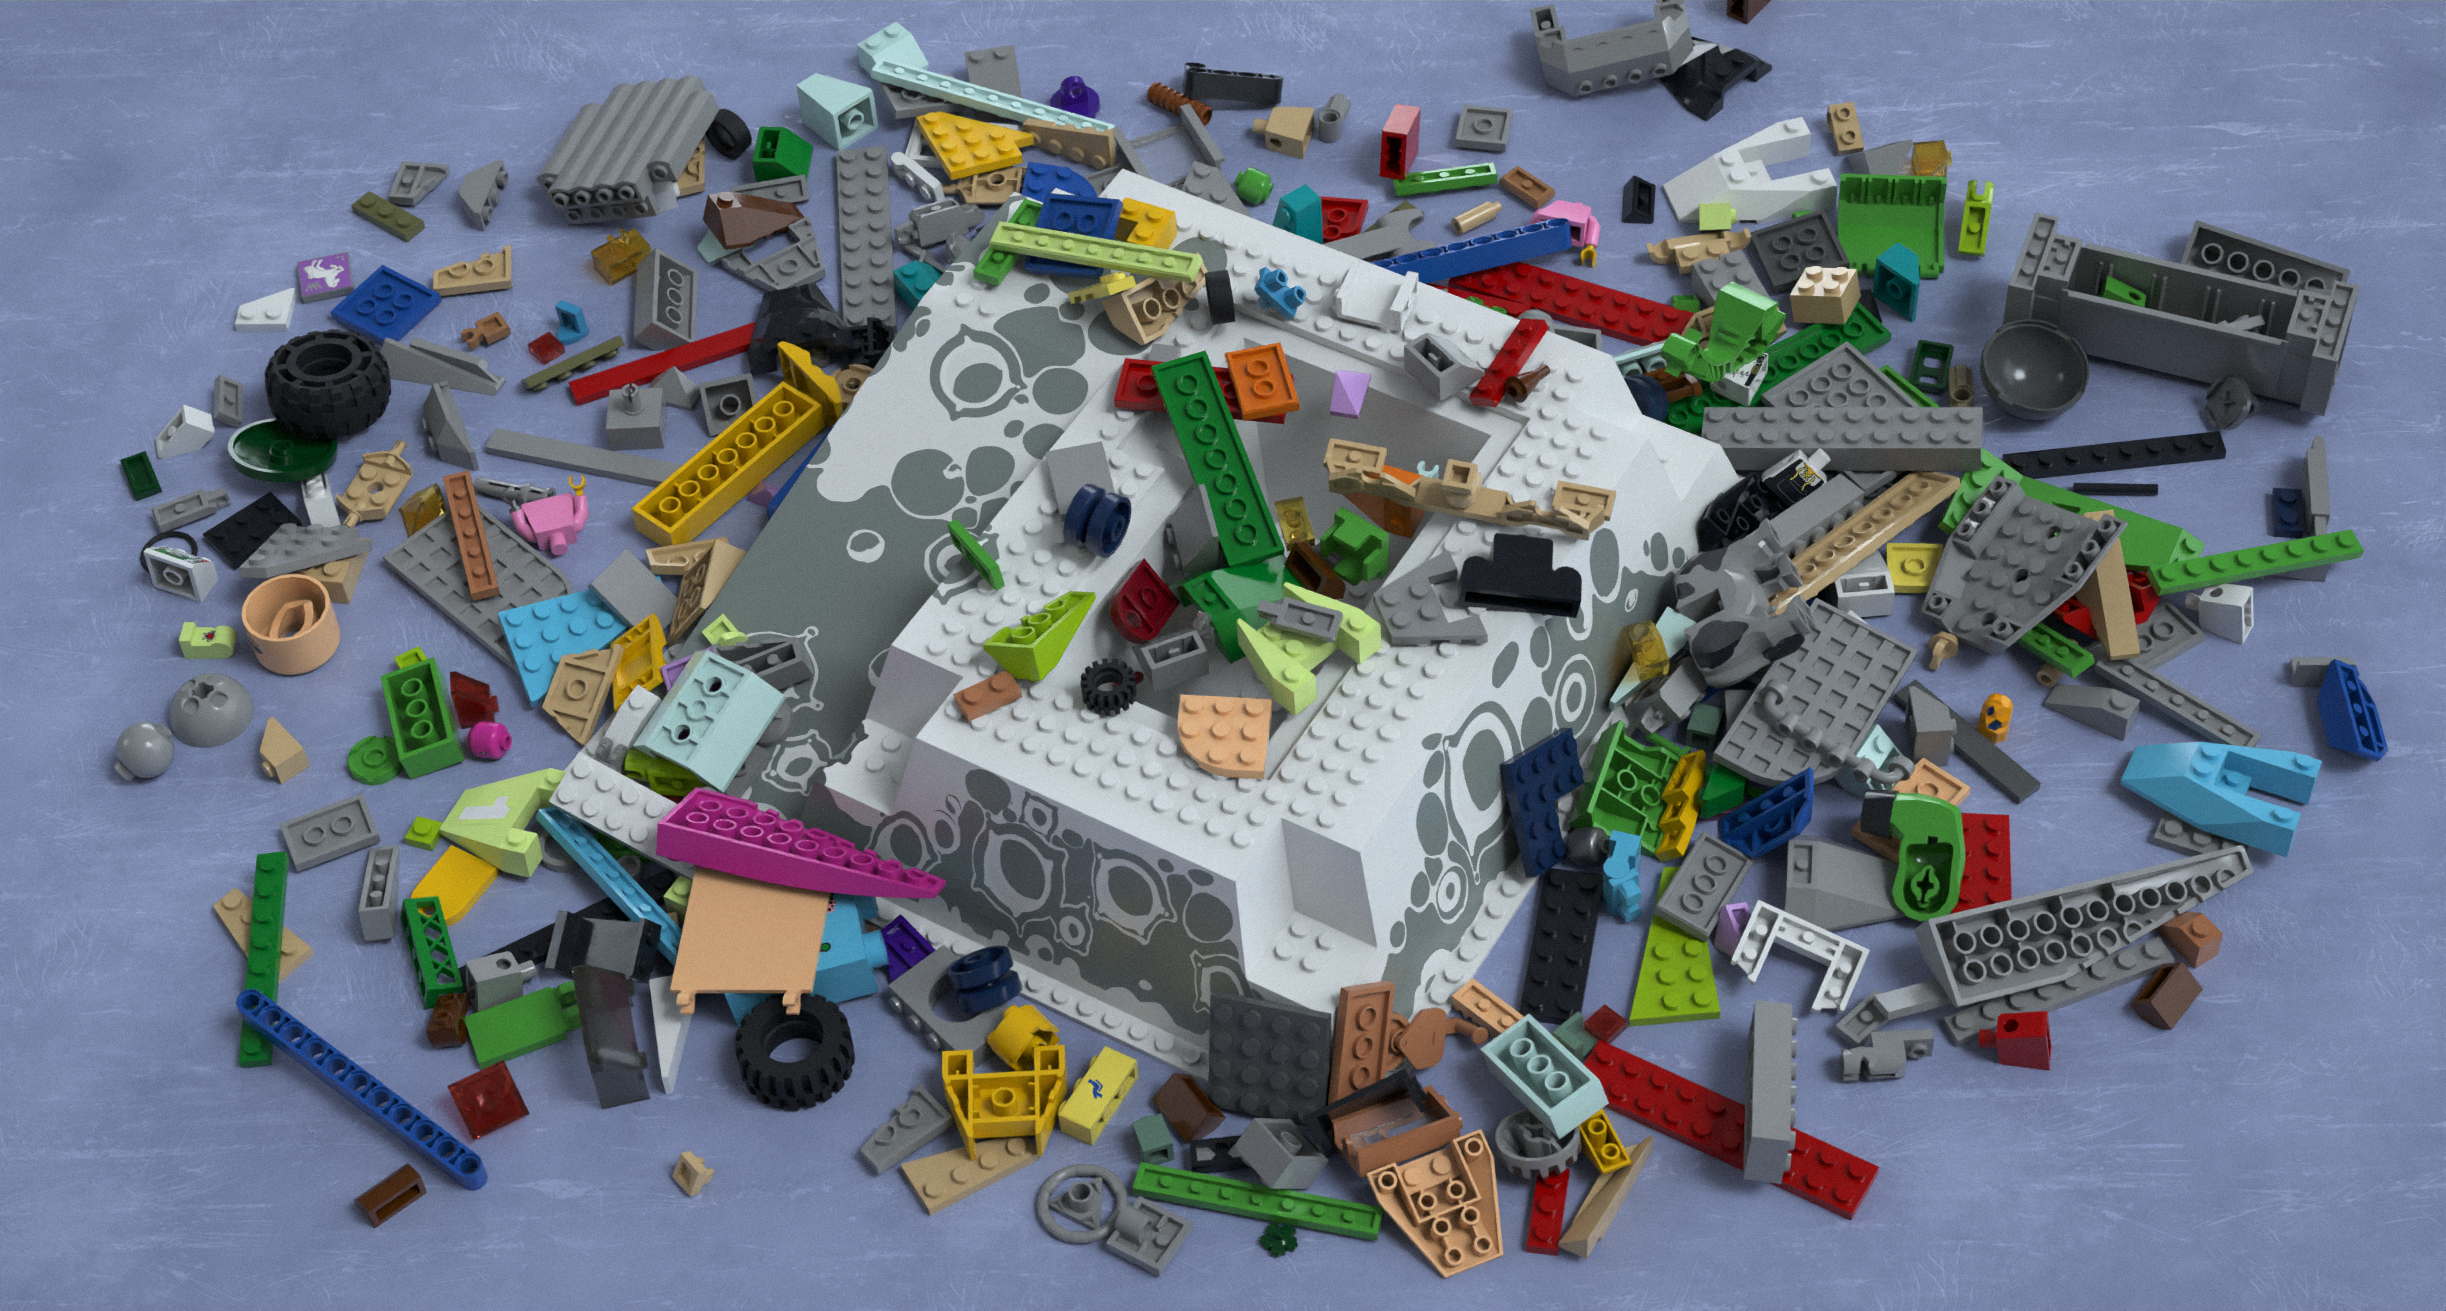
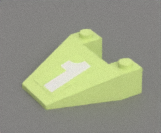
(494, 817)

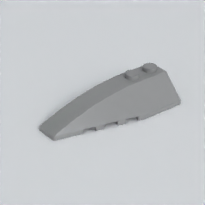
(2258, 261)

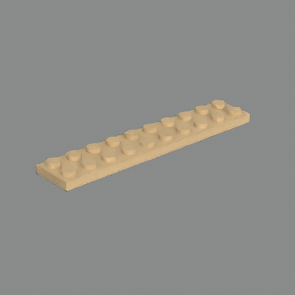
(1866, 532)

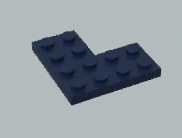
(1532, 785)

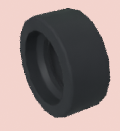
(729, 134)
(1220, 297)

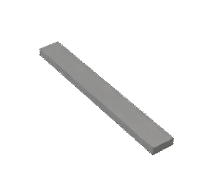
(580, 457)

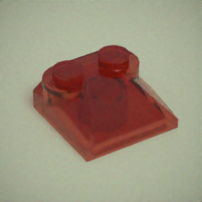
(488, 1100)

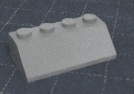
(665, 302)

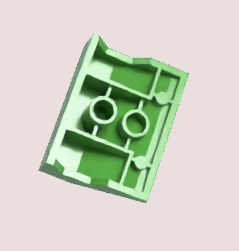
(1625, 788)

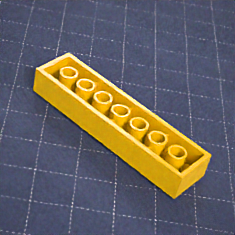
(729, 467)

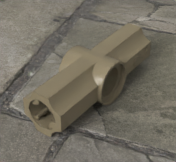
(1960, 387)

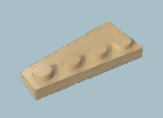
(1081, 145)
(693, 175)

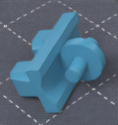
(1276, 294)

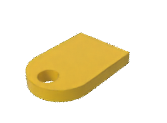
(457, 881)

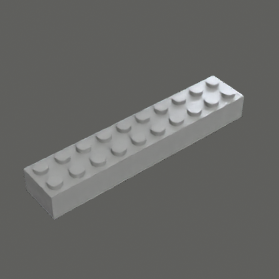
(1850, 436)

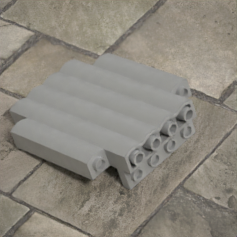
(624, 147)

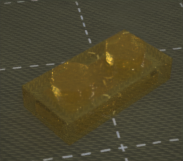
(1294, 521)

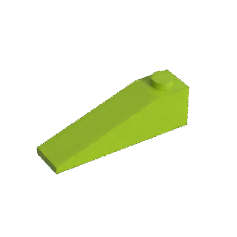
(1040, 639)

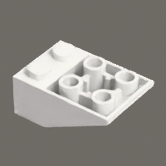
(1865, 588)

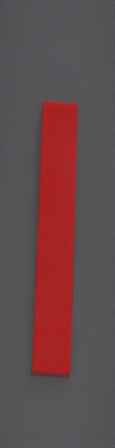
(647, 368)

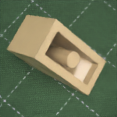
(281, 753)

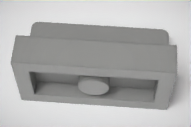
(2312, 670)

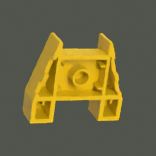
(1005, 1101)

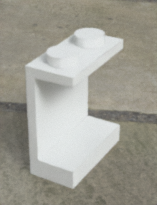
(1375, 300)

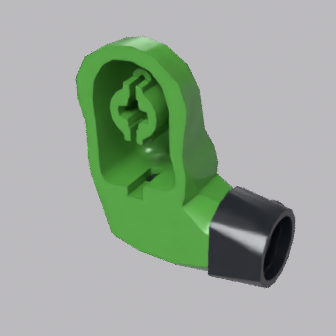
(1929, 849)

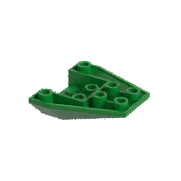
(1234, 595)

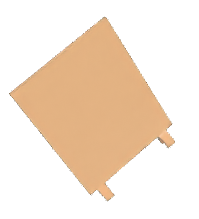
(748, 939)

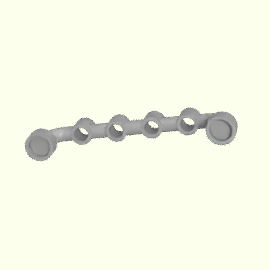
(1838, 753)

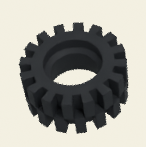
(1108, 700)

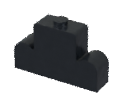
(1520, 579)

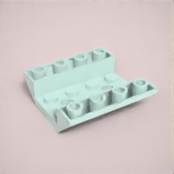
(721, 723)

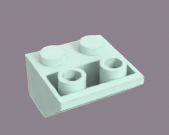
(1881, 751)

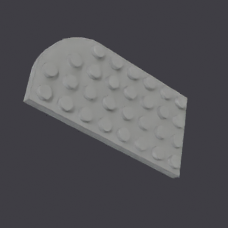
(436, 569)
(1833, 683)

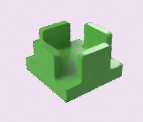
(1361, 546)

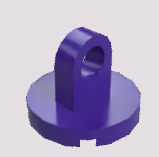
(1076, 98)

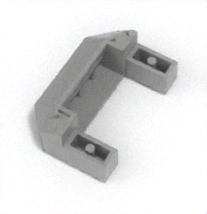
(1614, 55)

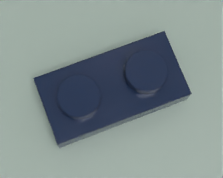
(2287, 513)

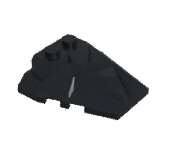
(1710, 73)
(800, 318)

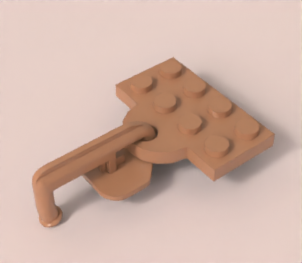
(1376, 1039)

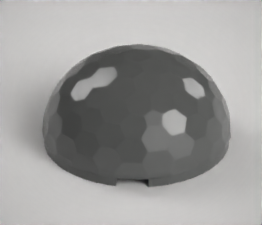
(2033, 370)

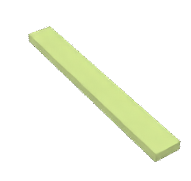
(1096, 252)

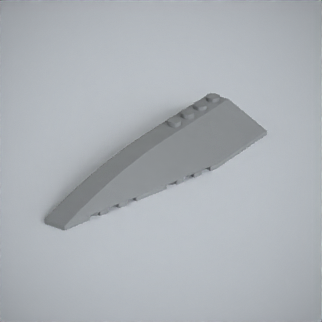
(2066, 929)

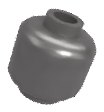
(1588, 846)

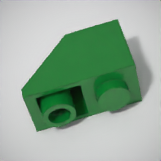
(1723, 790)

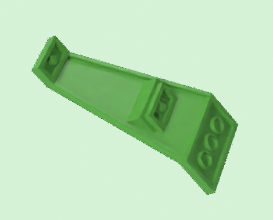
(2143, 542)

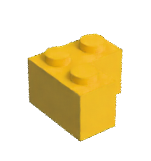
(1146, 224)

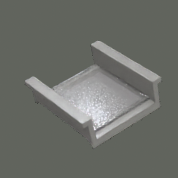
(1171, 151)

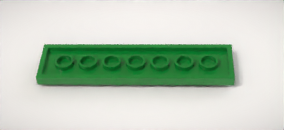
(1217, 459)

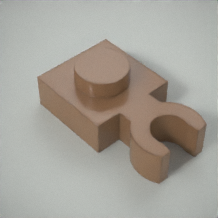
(487, 329)

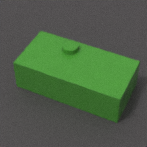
(422, 718)

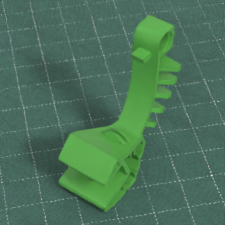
(1739, 334)

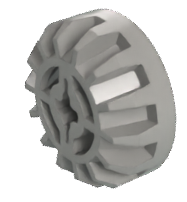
(1544, 1151)

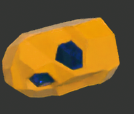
(1995, 717)

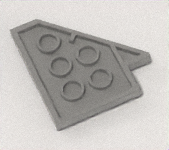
(303, 547)

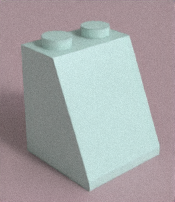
(837, 109)

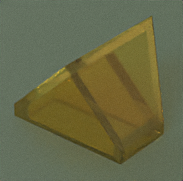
(422, 508)

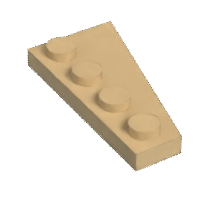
(236, 914)
(954, 1176)

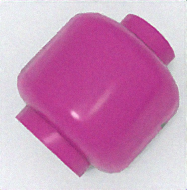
(489, 740)

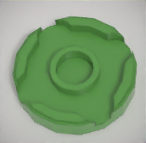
(374, 760)

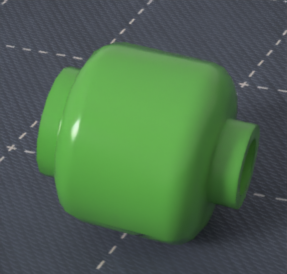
(1253, 186)

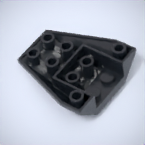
(1740, 512)

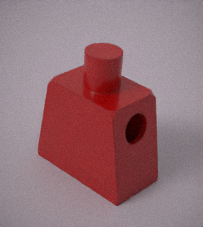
(2020, 1039)

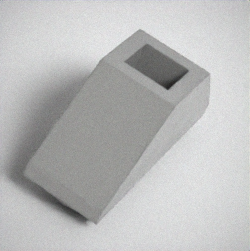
(482, 192)

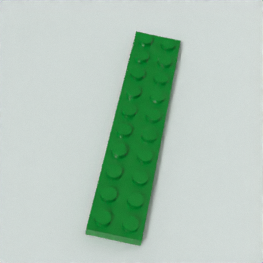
(1784, 360)

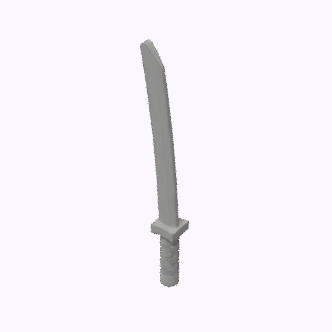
(923, 255)

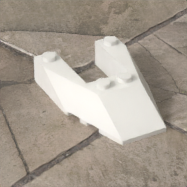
(1741, 179)

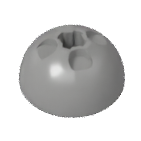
(210, 710)

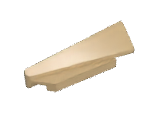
(1604, 1202)

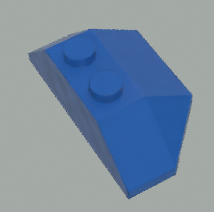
(2350, 713)
(1771, 817)

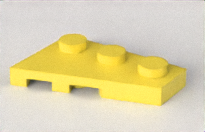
(1109, 285)

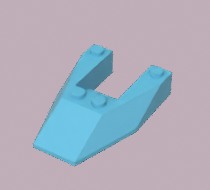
(2210, 785)

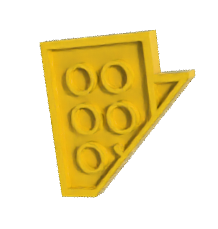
(971, 146)

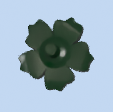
(1279, 1239)

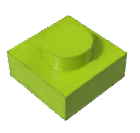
(410, 657)
(424, 833)

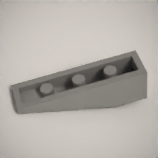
(380, 894)

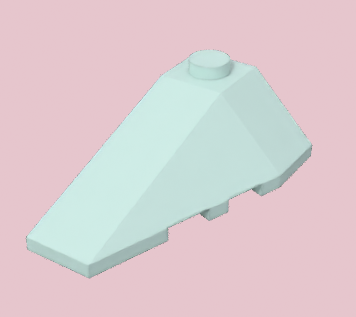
(1671, 628)

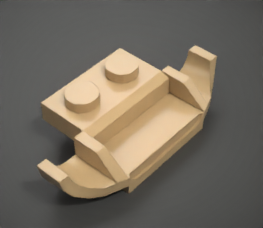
(1697, 248)

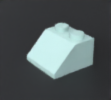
(892, 44)

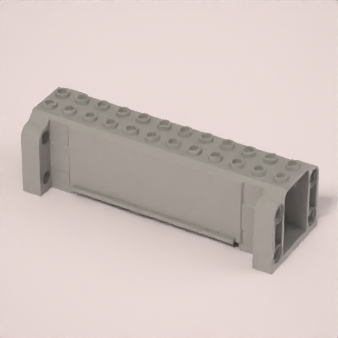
(2178, 329)

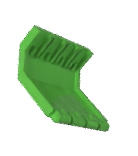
(1889, 210)

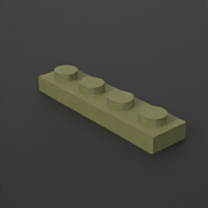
(563, 369)

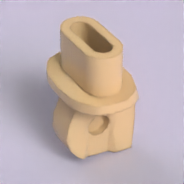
(1942, 646)

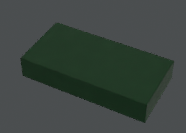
(141, 476)

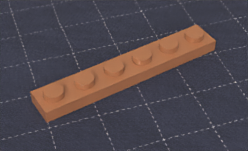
(471, 535)

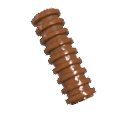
(1172, 100)

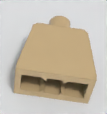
(1287, 130)

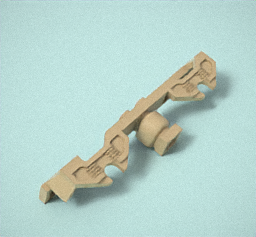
(1575, 507)

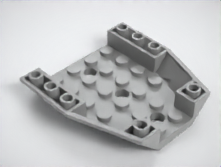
(1998, 544)

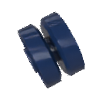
(1648, 395)
(1097, 520)
(984, 979)

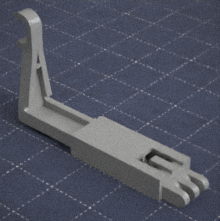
(2315, 505)

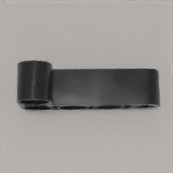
(1231, 85)

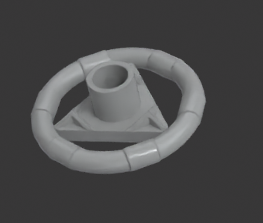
(1081, 1203)

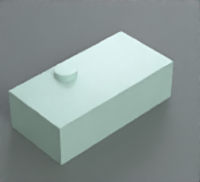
(1544, 1076)

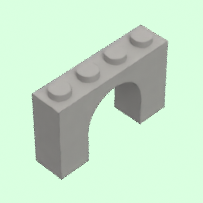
(917, 994)

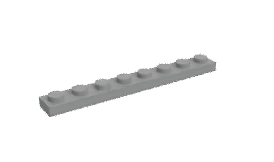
(2098, 978)

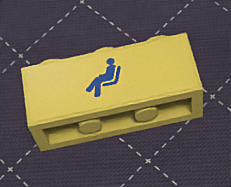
(1097, 1095)

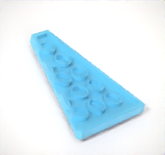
(554, 628)

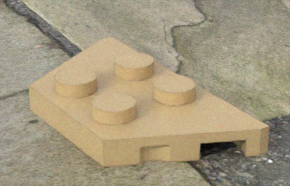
(581, 690)

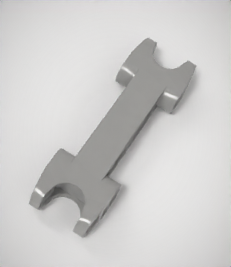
(1388, 240)

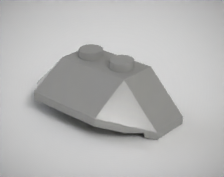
(447, 428)

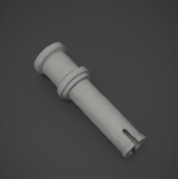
(523, 493)

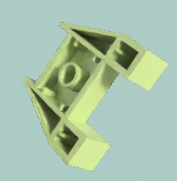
(1287, 658)

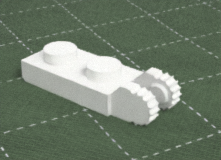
(917, 177)

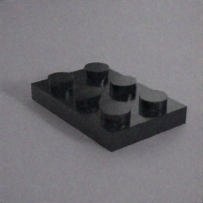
(248, 529)

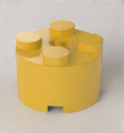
(1019, 1033)

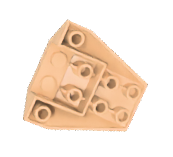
(1446, 1203)

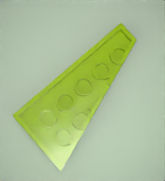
(1674, 975)

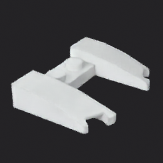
(1841, 956)

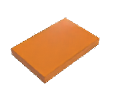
(1262, 381)

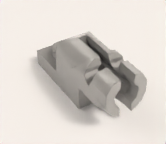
(1885, 1054)

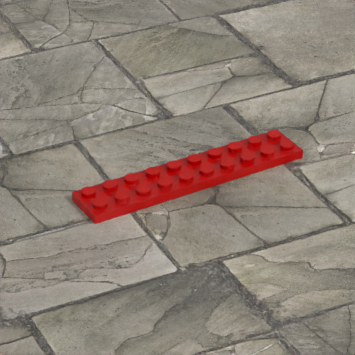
(1578, 302)
(1718, 1128)

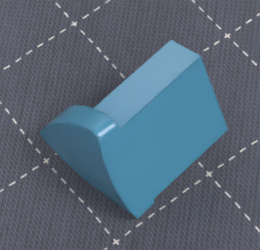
(572, 323)

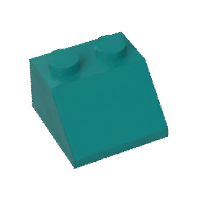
(1898, 280)
(914, 281)

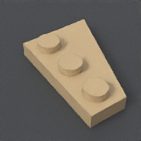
(484, 274)

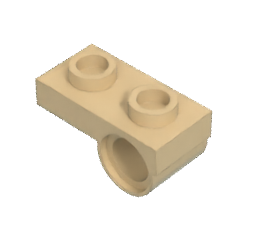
(1845, 127)

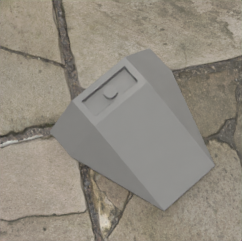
(1838, 884)

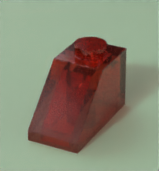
(472, 700)

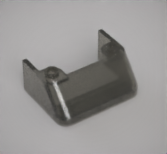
(610, 1036)

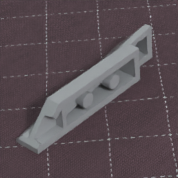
(434, 363)

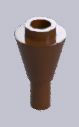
(1521, 385)

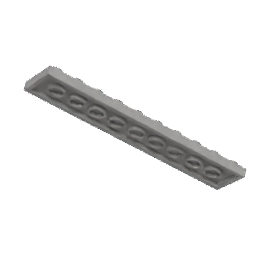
(866, 236)

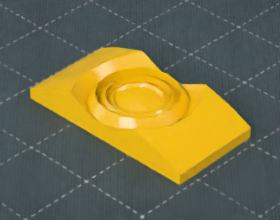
(810, 380)
(640, 659)

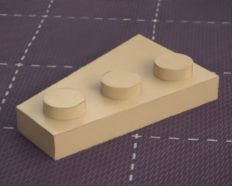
(677, 558)

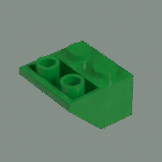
(780, 154)

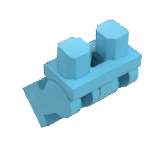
(1622, 876)

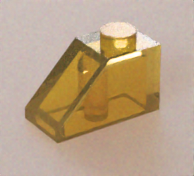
(1931, 158)
(1647, 650)

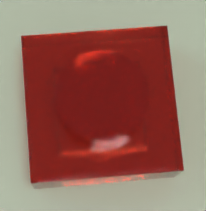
(546, 348)
(1605, 1024)

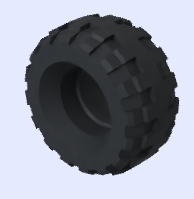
(327, 384)

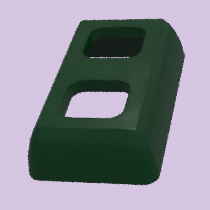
(1933, 350)

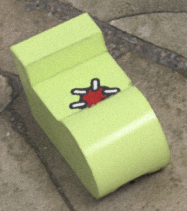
(207, 641)

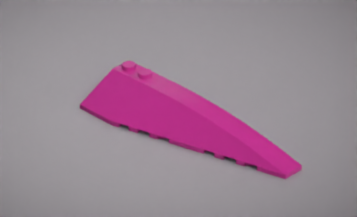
(756, 844)

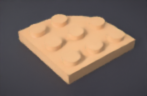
(1226, 734)

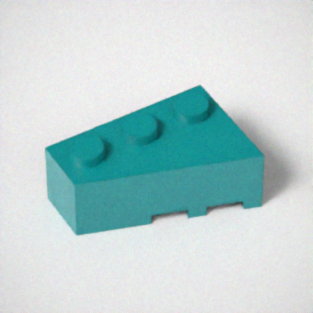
(1301, 214)

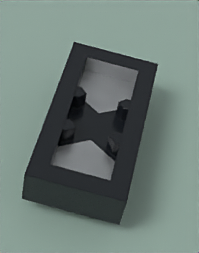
(1215, 1154)

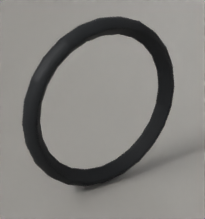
(168, 534)

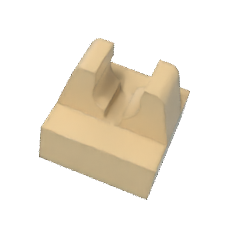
(691, 1173)

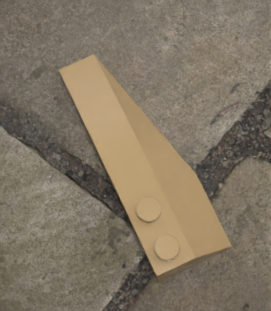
(2110, 601)

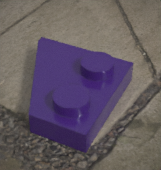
(904, 946)

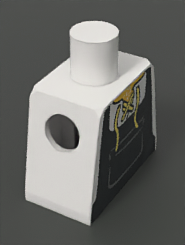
(1797, 476)

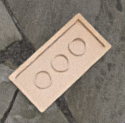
(1927, 780)

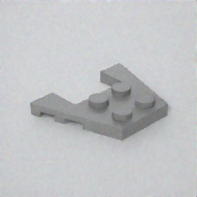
(786, 268)
(1414, 613)

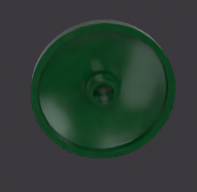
(276, 455)

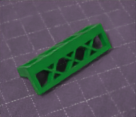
(421, 954)

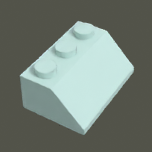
(1641, 359)

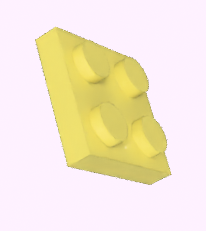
(1912, 565)

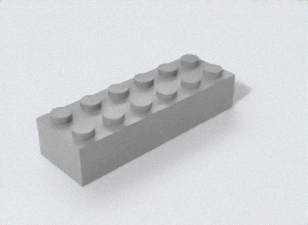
(1770, 1092)

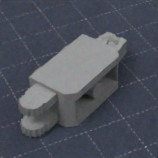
(937, 222)

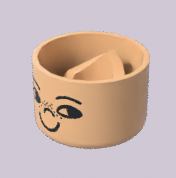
(285, 606)

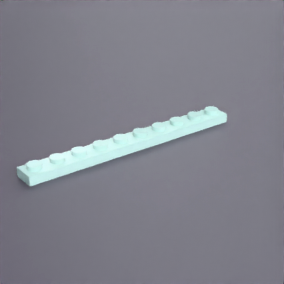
(976, 96)

